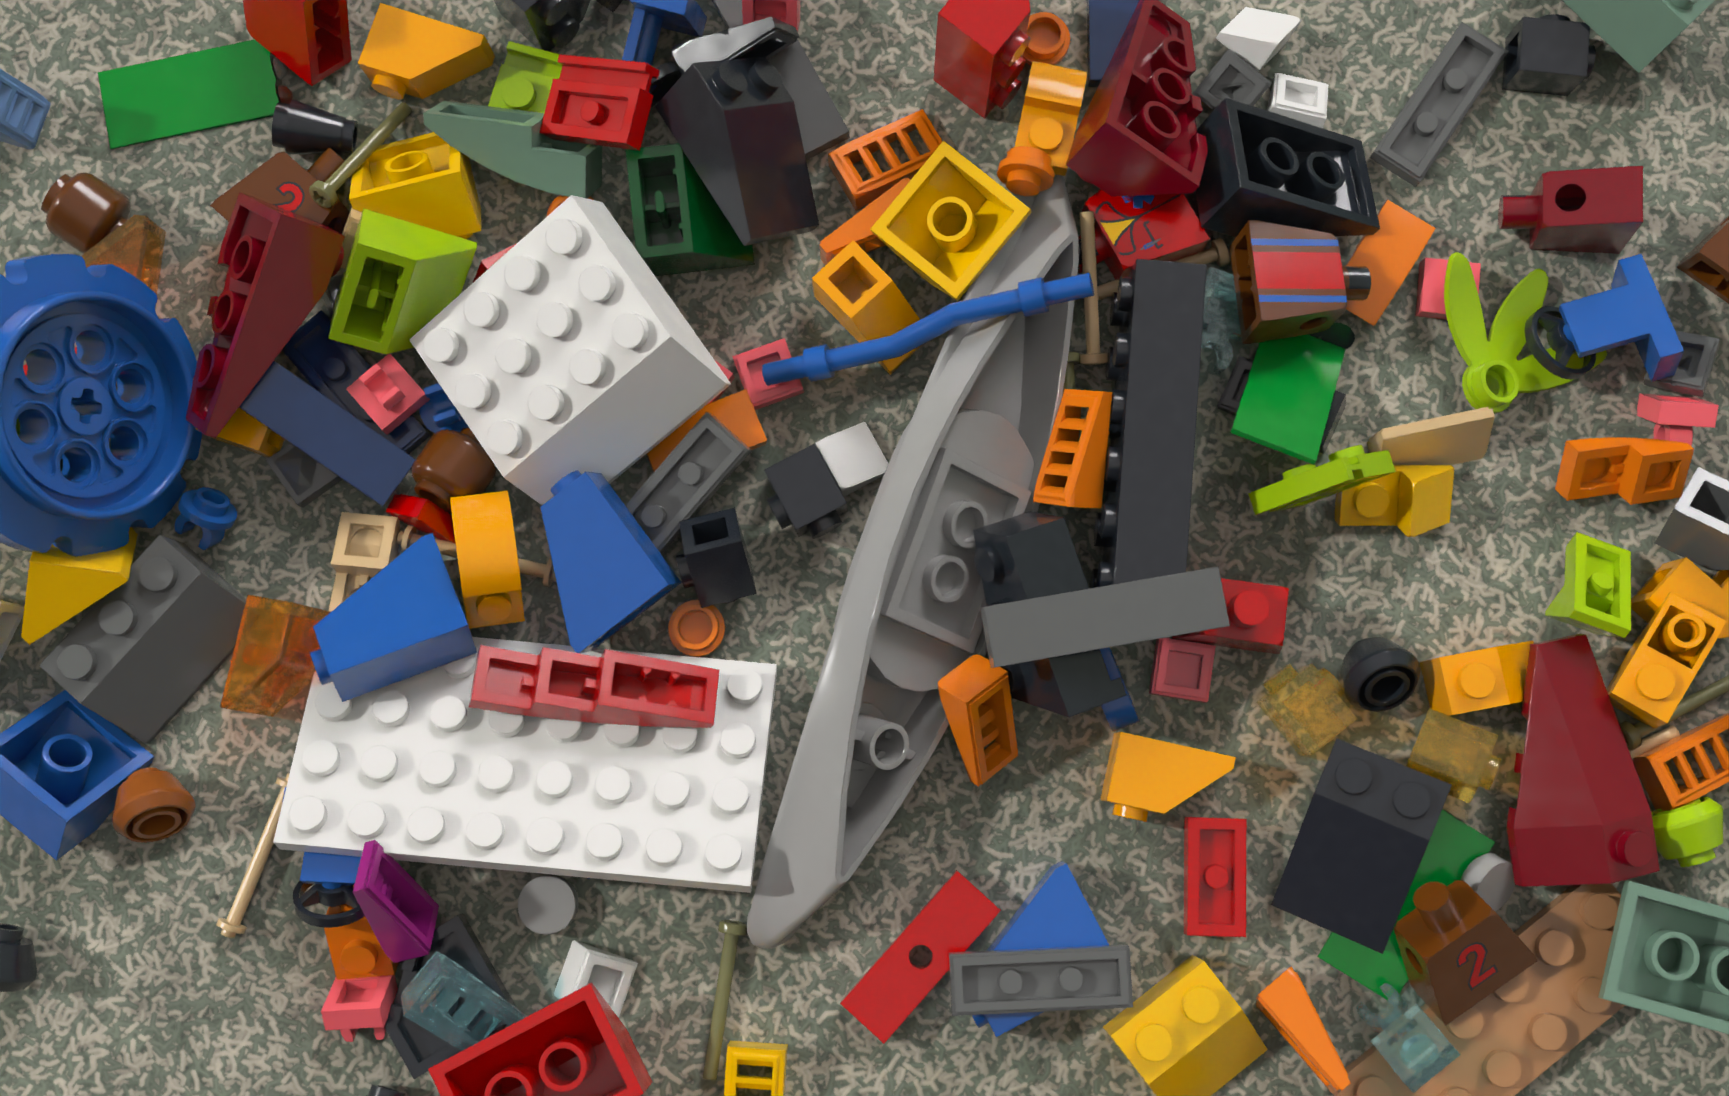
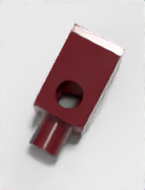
(1579, 210)

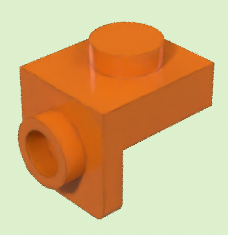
(356, 949)

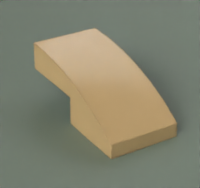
(361, 550)

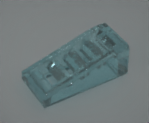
(458, 982)

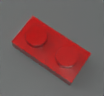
(1215, 876)

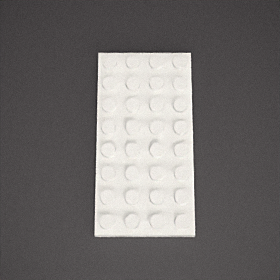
(533, 790)

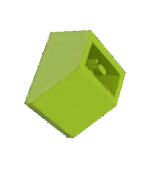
(396, 282)

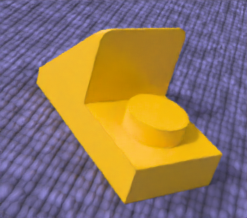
(1411, 498)

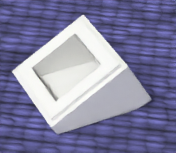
(1258, 35)
(1299, 99)
(853, 457)
(607, 972)

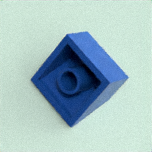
(64, 772)

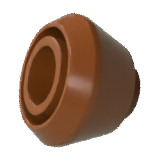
(151, 806)

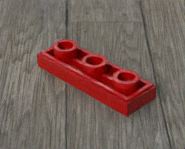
(897, 985)

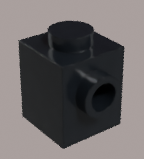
(1547, 55)
(805, 494)
(715, 558)

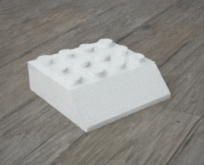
(569, 354)

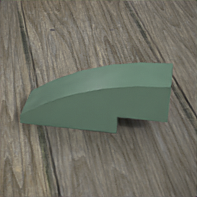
(513, 147)

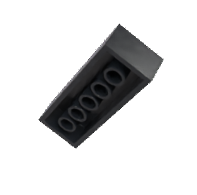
(1151, 422)

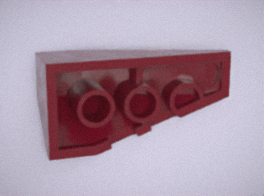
(1143, 114)
(272, 283)
(1579, 792)

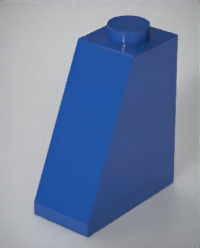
(600, 560)
(393, 625)
(1048, 918)

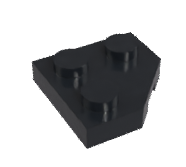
(414, 1043)

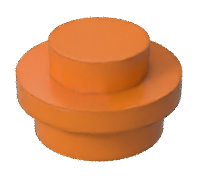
(1048, 39)
(1026, 171)
(696, 629)

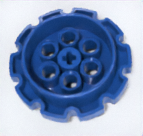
(73, 406)

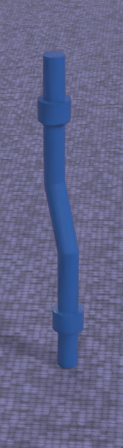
(1030, 298)

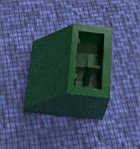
(676, 216)

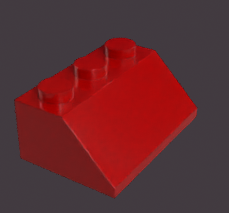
(981, 51)
(557, 1051)

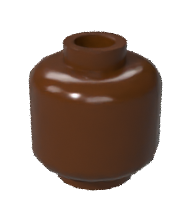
(84, 210)
(452, 467)

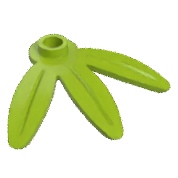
(1493, 368)

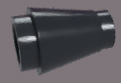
(311, 130)

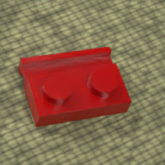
(599, 102)

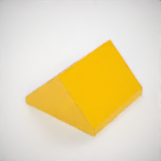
(950, 221)
(68, 584)

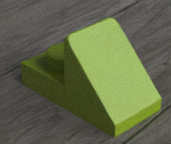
(1595, 588)

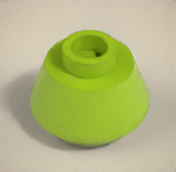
(1689, 831)

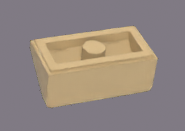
(1437, 440)

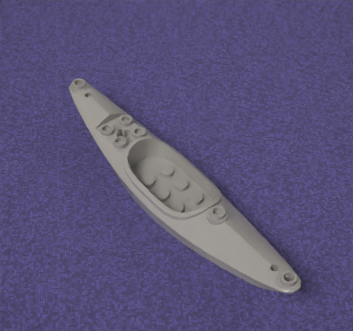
(914, 581)

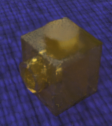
(1306, 707)
(1455, 754)

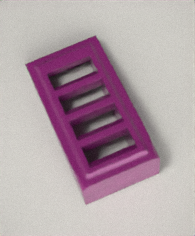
(394, 905)

